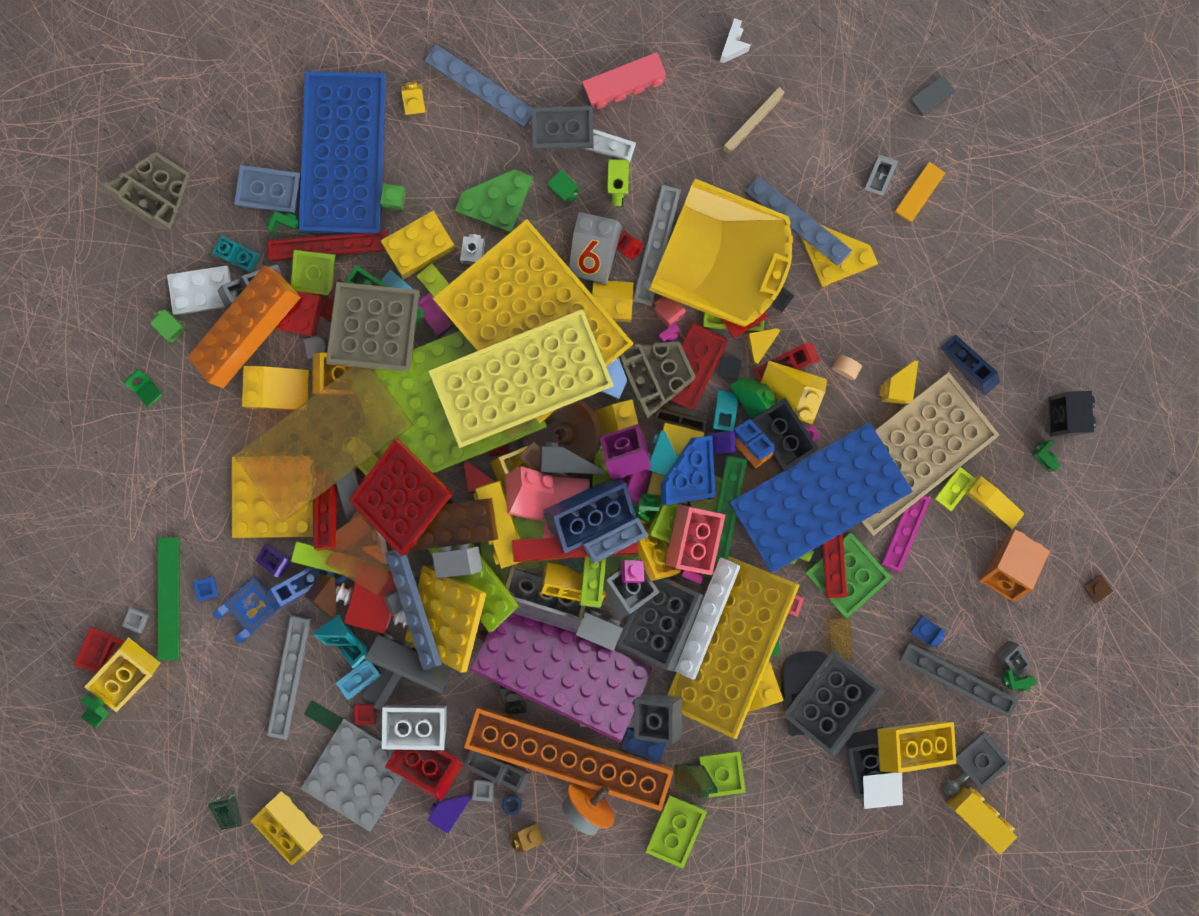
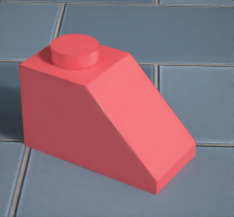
(668, 311)

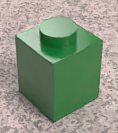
(563, 187)

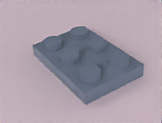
(267, 189)

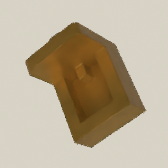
(526, 838)

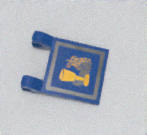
(248, 607)

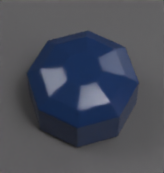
(511, 804)

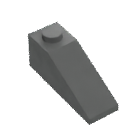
(562, 460)

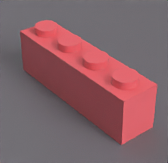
(624, 80)

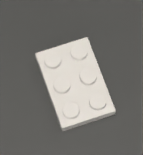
(197, 289)

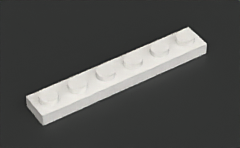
(707, 618)

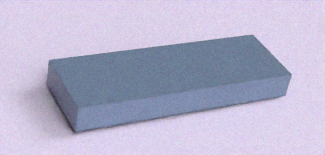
(615, 541)

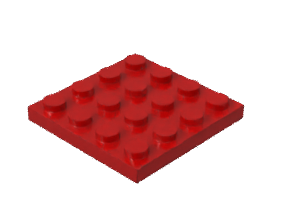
(400, 497)

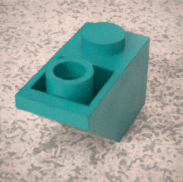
(725, 411)
(663, 454)

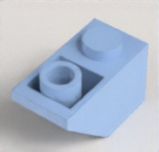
(618, 378)

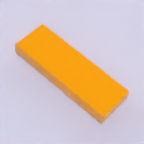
(919, 192)

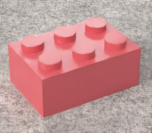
(695, 539)

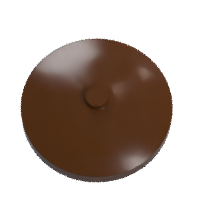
(573, 428)

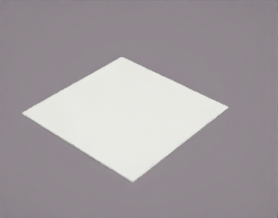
(882, 790)

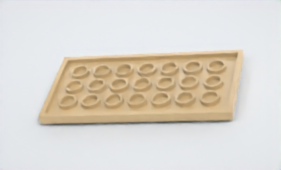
(931, 442)

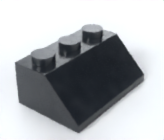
(787, 434)

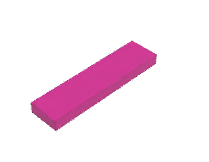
(904, 535)

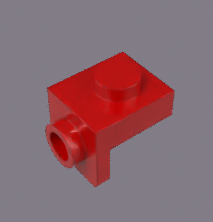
(629, 245)

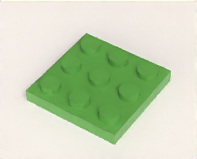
(862, 572)

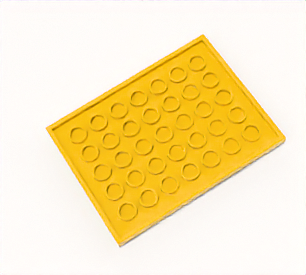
(521, 288)

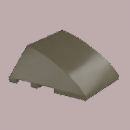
(151, 190)
(656, 373)

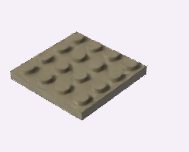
(373, 327)

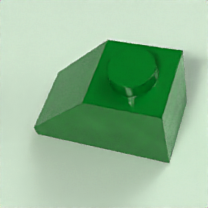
(753, 396)

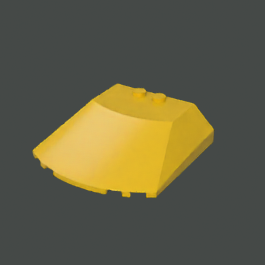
(725, 255)

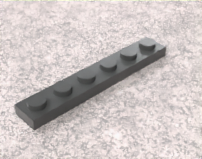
(958, 680)

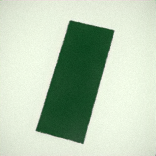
(323, 716)

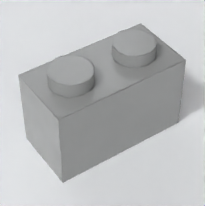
(458, 561)
(600, 630)

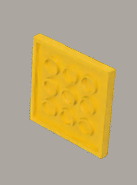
(256, 519)
(452, 614)

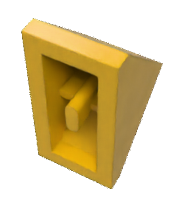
(760, 342)

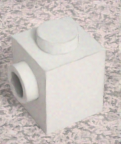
(472, 249)

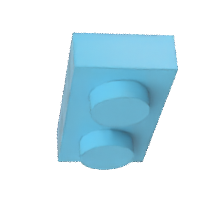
(358, 679)

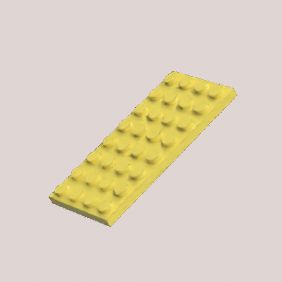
(521, 378)

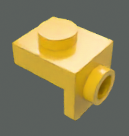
(413, 98)

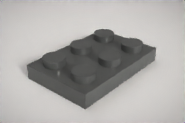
(562, 127)

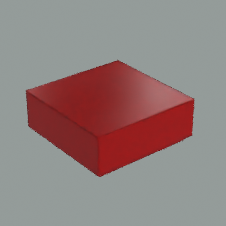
(364, 714)

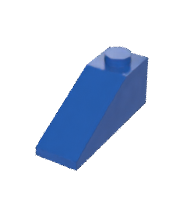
(293, 588)

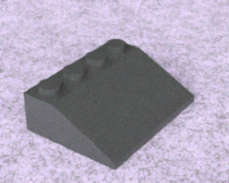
(662, 624)
(834, 703)

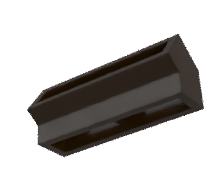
(682, 417)

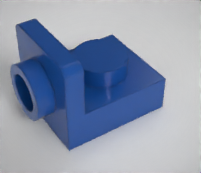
(928, 632)

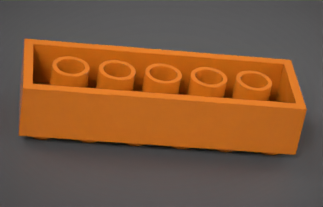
(243, 327)

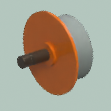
(588, 809)

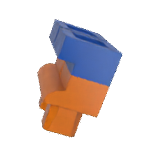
(753, 444)

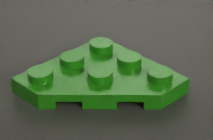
(496, 200)

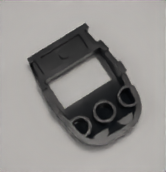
(795, 674)

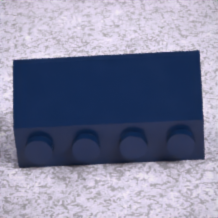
(590, 514)

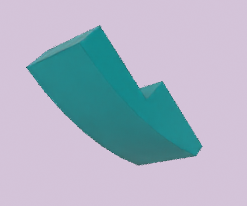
(236, 254)

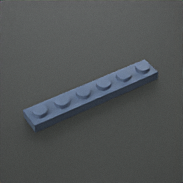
(479, 86)
(800, 222)
(413, 610)

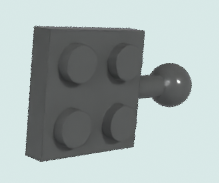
(980, 762)

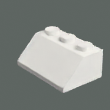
(414, 727)

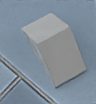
(880, 174)

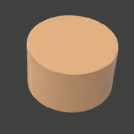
(846, 367)

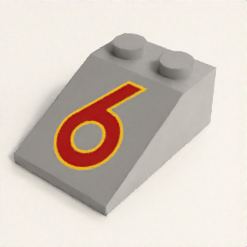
(594, 247)

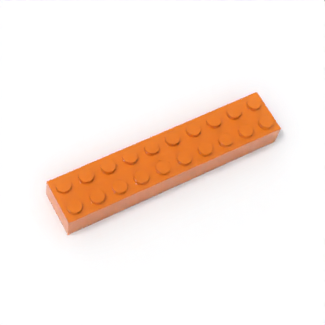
(569, 757)

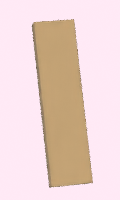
(753, 121)

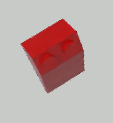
(425, 769)

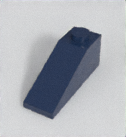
(971, 365)

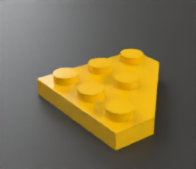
(828, 273)

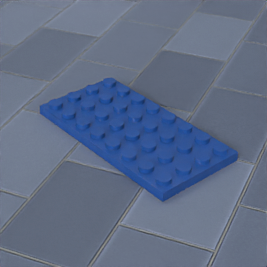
(342, 152)
(820, 497)

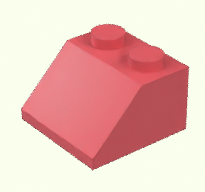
(528, 493)

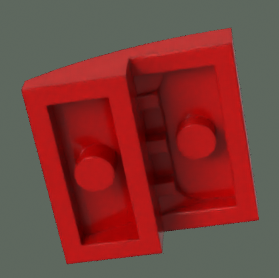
(97, 649)

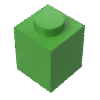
(393, 197)
(167, 325)

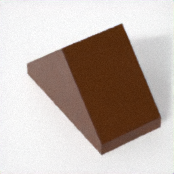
(323, 594)

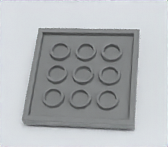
(354, 775)

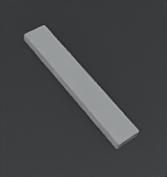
(656, 243)
(289, 677)

